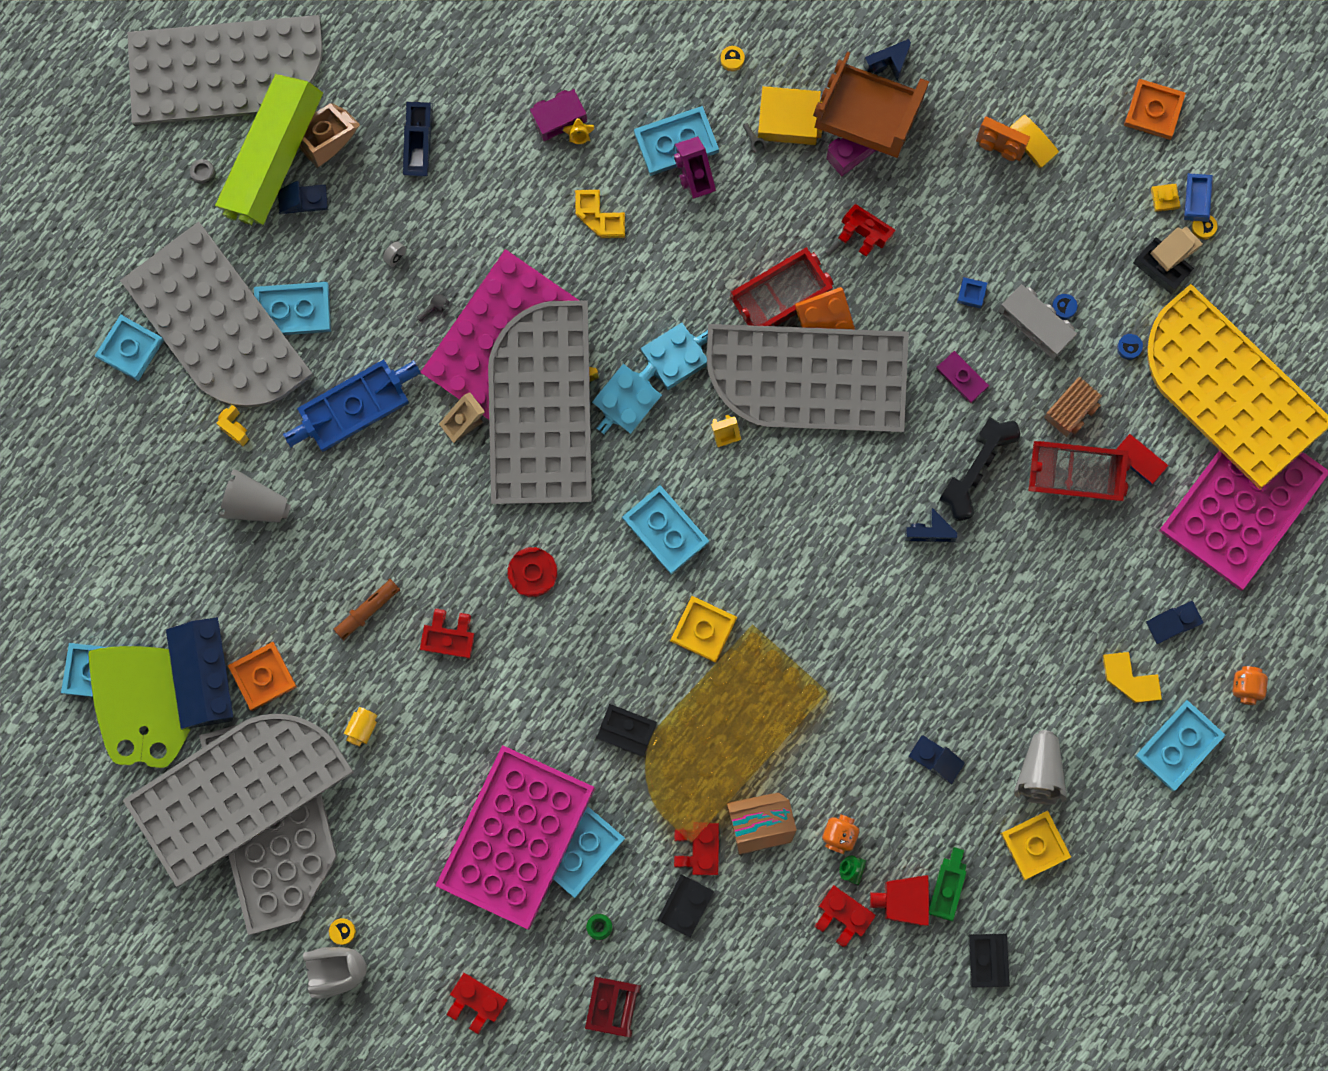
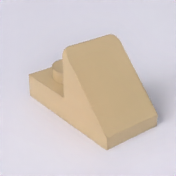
(1176, 248)
(462, 417)

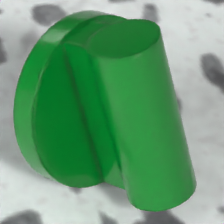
(852, 869)

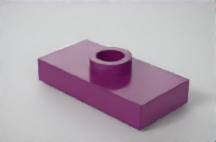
(962, 377)

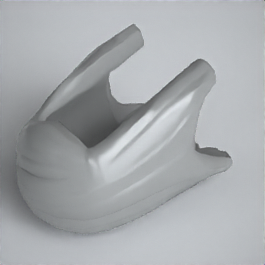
(333, 971)

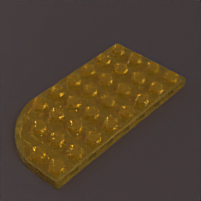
(726, 731)

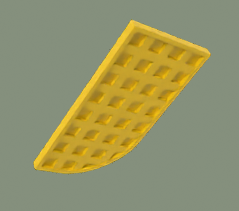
(1230, 388)

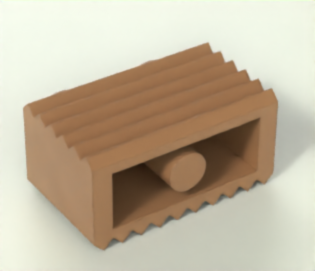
(1073, 406)

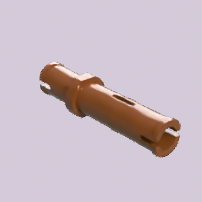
(366, 609)

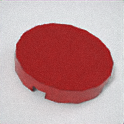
(532, 579)

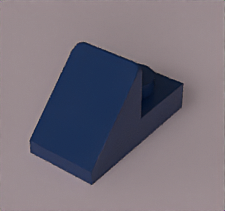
(893, 56)
(300, 198)
(937, 532)
(1174, 622)
(937, 759)

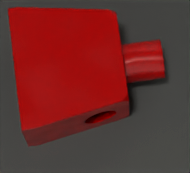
(904, 900)

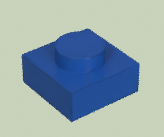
(972, 292)

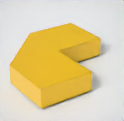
(603, 224)
(1119, 674)

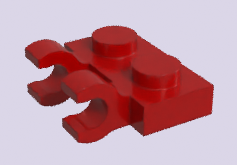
(868, 226)
(448, 641)
(704, 851)
(847, 912)
(479, 998)

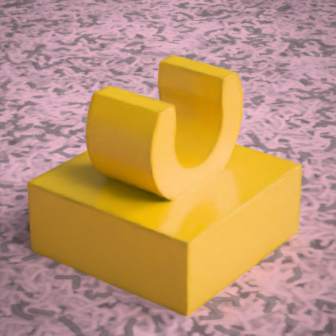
(1165, 197)
(725, 431)

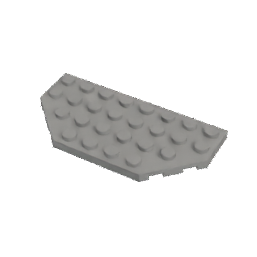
(283, 865)

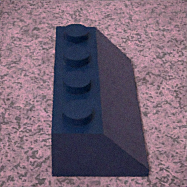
(199, 673)

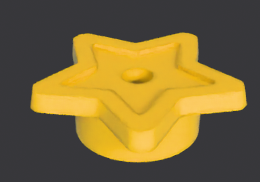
(578, 126)

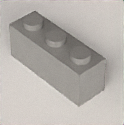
(1038, 321)

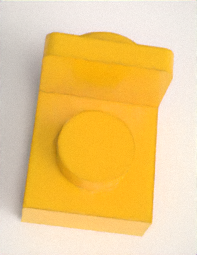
(233, 430)

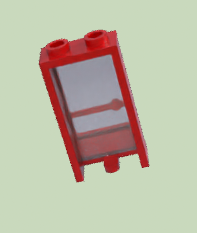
(773, 294)
(1079, 471)

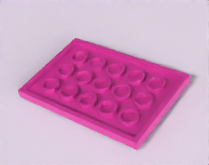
(464, 352)
(1236, 524)
(515, 837)

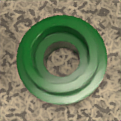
(599, 918)

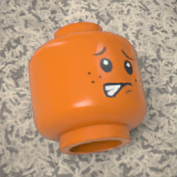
(1250, 685)
(840, 834)

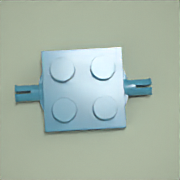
(676, 355)
(626, 398)

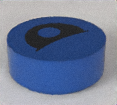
(1065, 306)
(1130, 346)

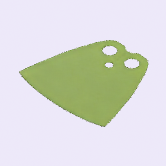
(132, 691)

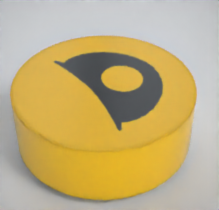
(732, 58)
(1203, 229)
(342, 931)

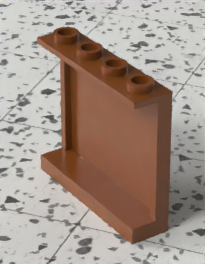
(868, 108)

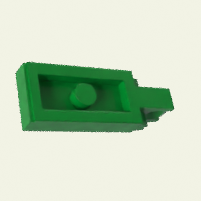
(948, 886)

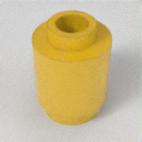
(360, 727)

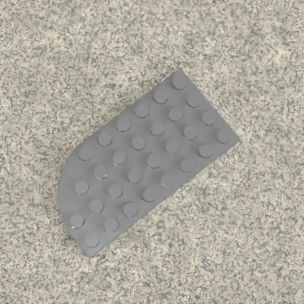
(217, 67)
(215, 323)
(811, 376)
(541, 406)
(234, 791)

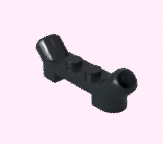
(957, 492)

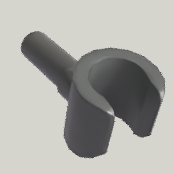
(753, 138)
(831, 249)
(438, 302)

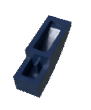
(417, 138)

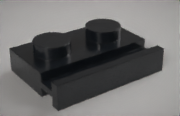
(1166, 279)
(626, 730)
(685, 905)
(988, 960)

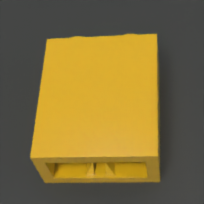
(788, 115)

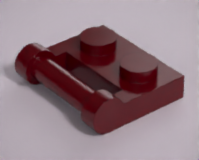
(603, 1006)

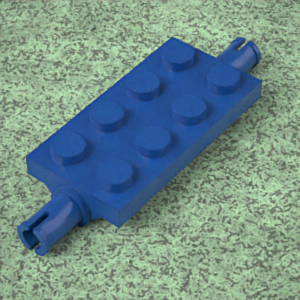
(352, 405)

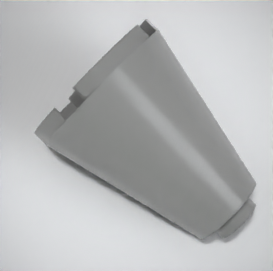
(252, 501)
(1042, 771)

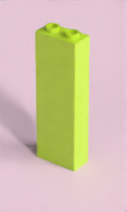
(268, 150)

